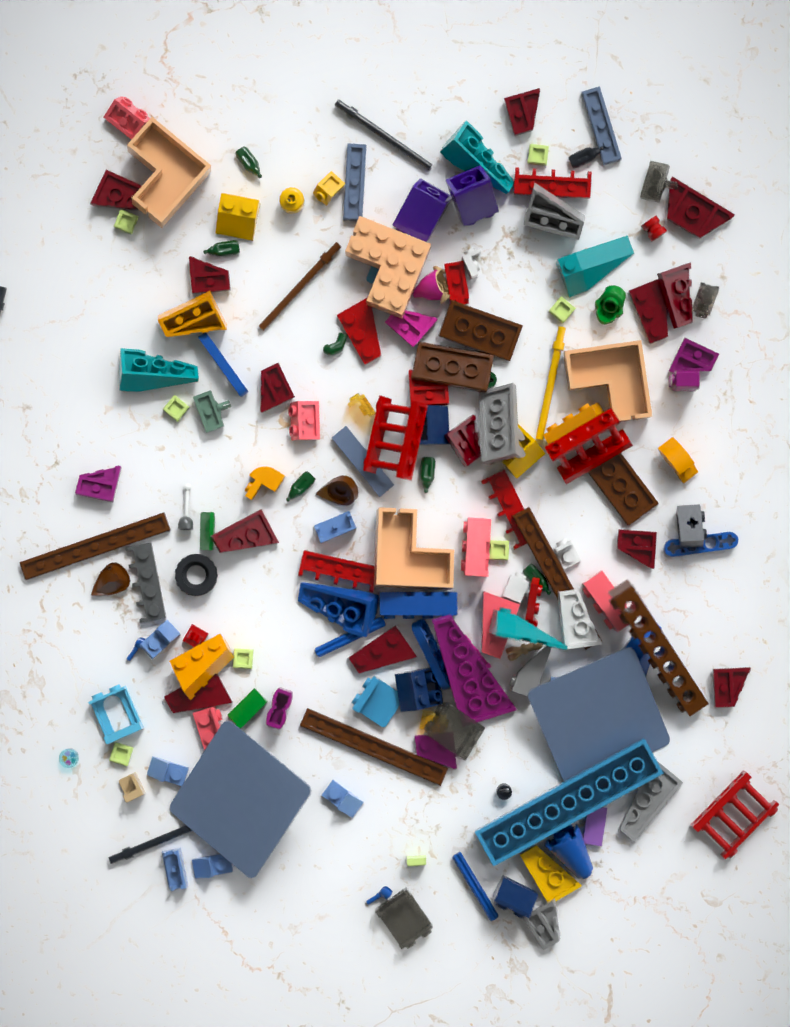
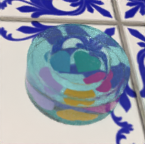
(68, 758)

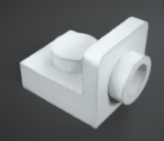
(471, 265)
(566, 553)

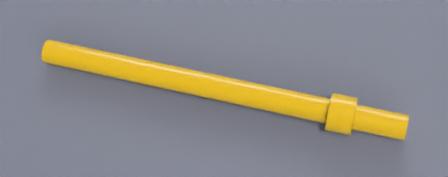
(558, 346)

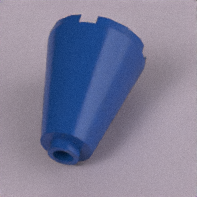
(571, 851)

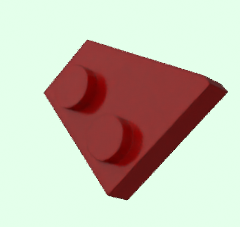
(428, 393)

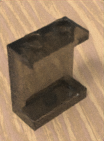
(453, 730)
(404, 918)

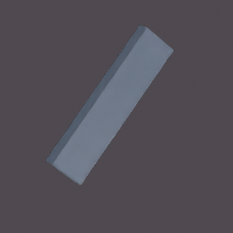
(601, 125)
(354, 181)
(356, 454)

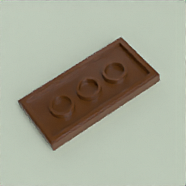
(480, 330)
(452, 367)
(623, 489)

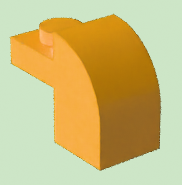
(678, 459)
(263, 476)

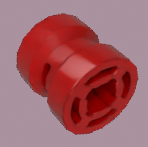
(653, 228)

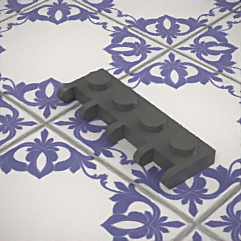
(148, 582)

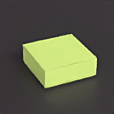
(538, 154)
(126, 221)
(562, 309)
(176, 408)
(499, 550)
(243, 658)
(121, 754)
(416, 860)

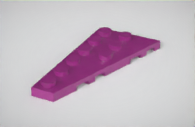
(470, 680)

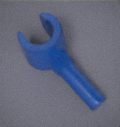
(135, 649)
(385, 892)

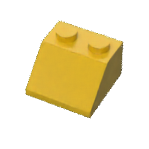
(237, 216)
(533, 453)

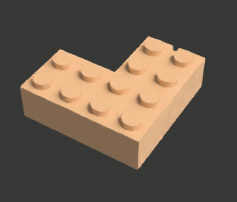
(174, 167)
(397, 258)
(617, 367)
(400, 562)

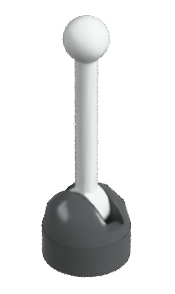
(186, 522)

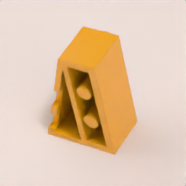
(192, 317)
(572, 422)
(201, 663)

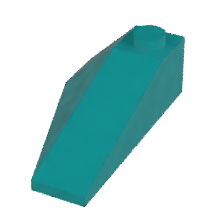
(467, 151)
(589, 266)
(144, 372)
(513, 627)

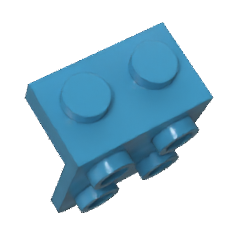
(377, 701)

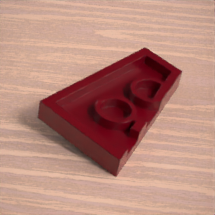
(115, 192)
(651, 310)
(383, 651)
(211, 695)

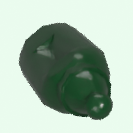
(248, 161)
(224, 248)
(427, 472)
(301, 485)
(532, 571)

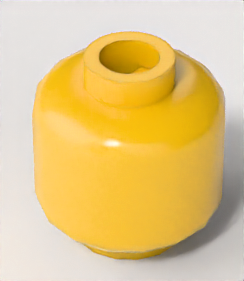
(291, 207)

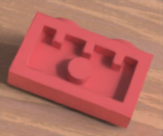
(126, 116)
(304, 420)
(207, 723)

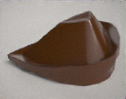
(339, 490)
(111, 581)

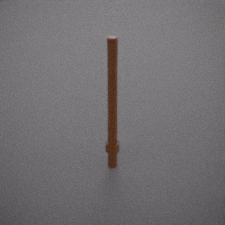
(325, 259)

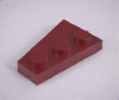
(676, 292)
(245, 533)

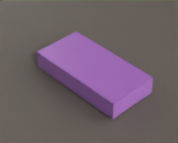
(595, 827)

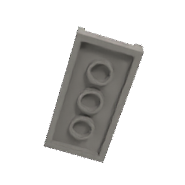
(499, 425)

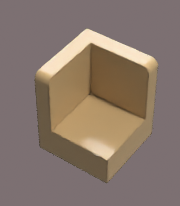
(131, 787)

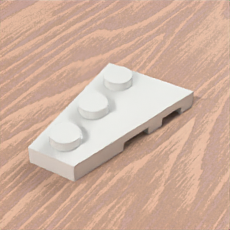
(575, 622)

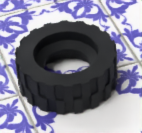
(181, 574)

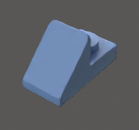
(159, 639)
(167, 771)
(342, 798)
(211, 865)

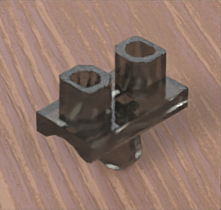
(704, 300)

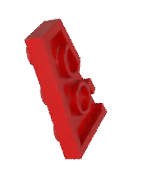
(362, 331)

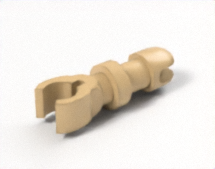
(524, 649)

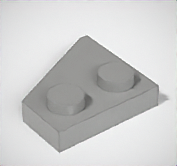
(545, 924)

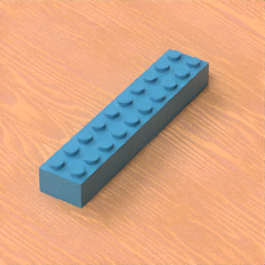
(568, 802)

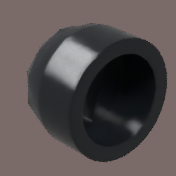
(505, 794)

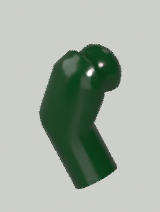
(337, 347)

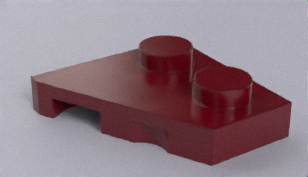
(522, 110)
(208, 277)
(274, 388)
(465, 441)
(638, 545)
(728, 685)

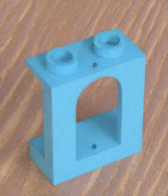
(98, 707)

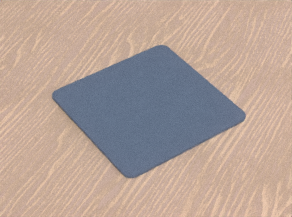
(597, 712)
(240, 799)

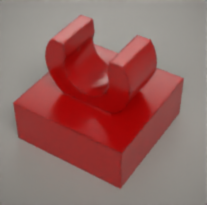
(195, 636)

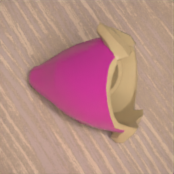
(433, 286)

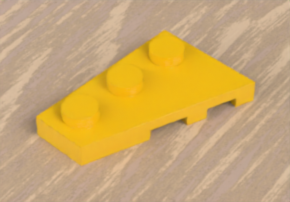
(548, 875)

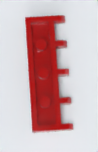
(559, 186)
(508, 500)
(338, 568)

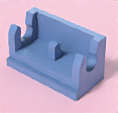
(335, 527)
(175, 869)

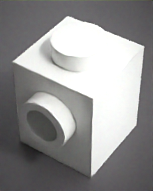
(516, 587)

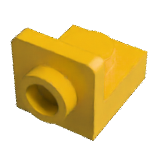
(328, 188)

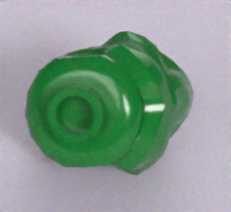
(610, 304)

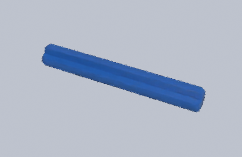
(346, 639)
(475, 886)

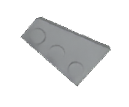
(552, 214)

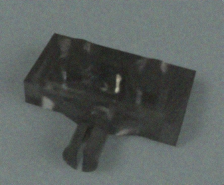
(656, 182)

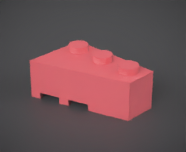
(476, 547)
(598, 588)
(493, 644)

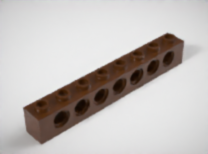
(627, 593)

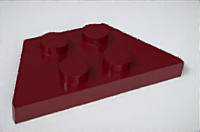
(694, 211)

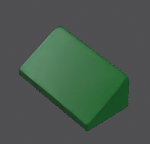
(207, 528)
(247, 708)

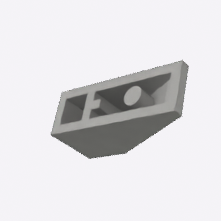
(531, 673)

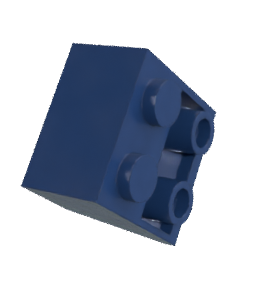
(435, 426)
(418, 690)
(515, 897)

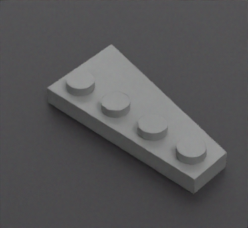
(648, 802)

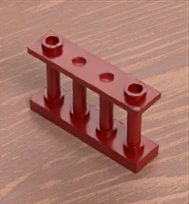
(411, 442)
(594, 456)
(716, 809)

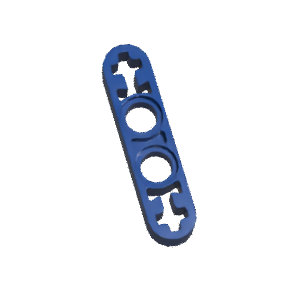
(223, 364)
(677, 552)
(431, 652)

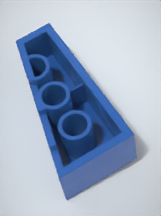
(418, 603)

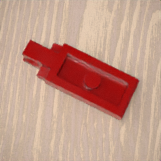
(457, 282)
(533, 607)

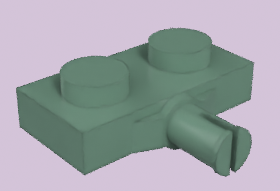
(210, 410)

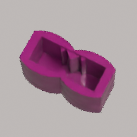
(684, 380)
(280, 703)

